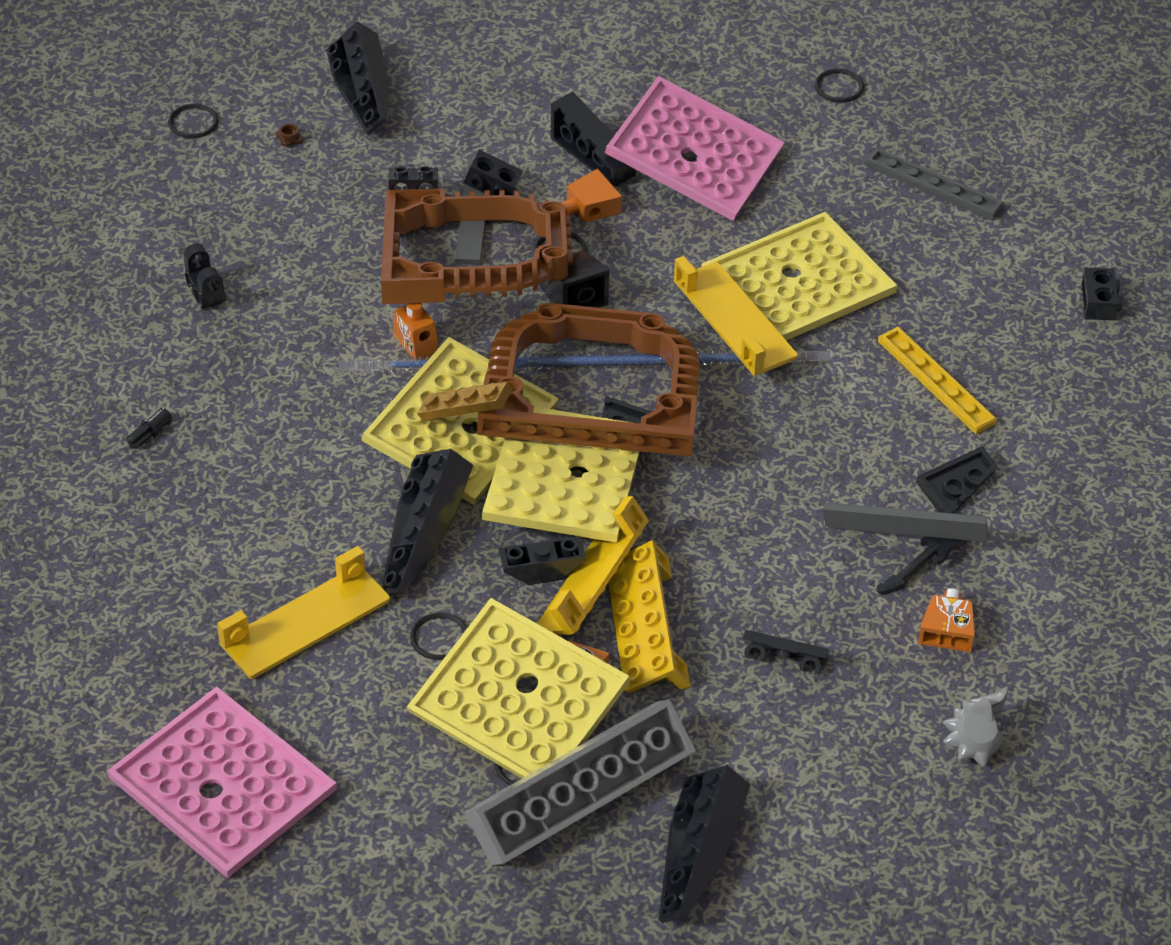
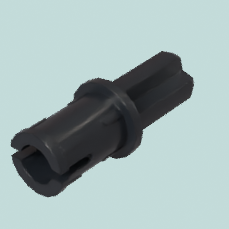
(149, 428)

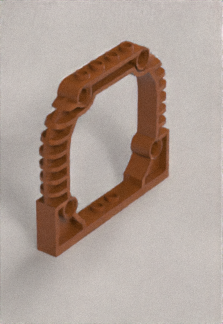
(428, 282)
(662, 431)

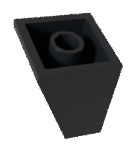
(584, 286)

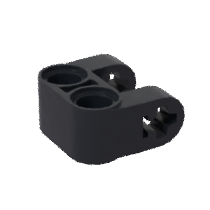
(202, 277)

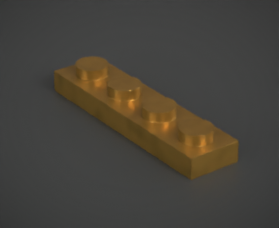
(464, 401)

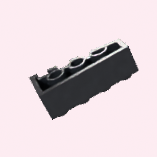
(586, 138)

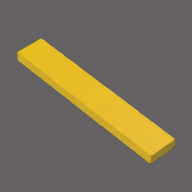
(937, 380)

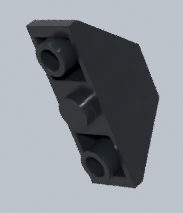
(542, 560)

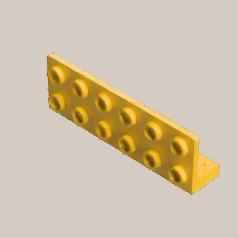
(733, 316)
(589, 578)
(304, 619)
(643, 621)

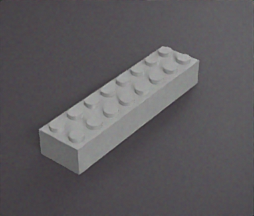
(579, 782)

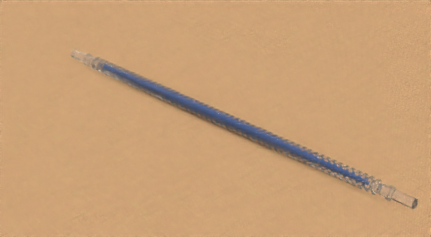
(369, 365)

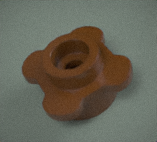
(289, 134)

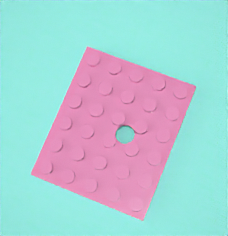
(728, 150)
(221, 743)

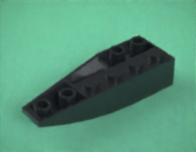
(361, 75)
(424, 515)
(700, 837)

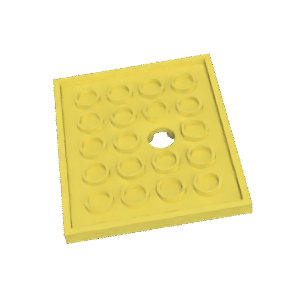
(832, 281)
(404, 435)
(538, 491)
(478, 699)

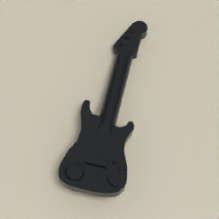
(936, 546)

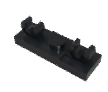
(785, 649)

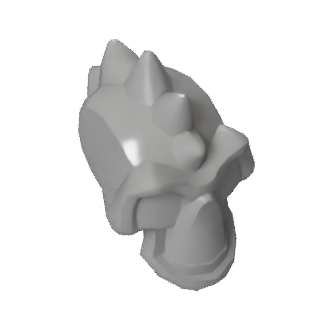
(976, 727)

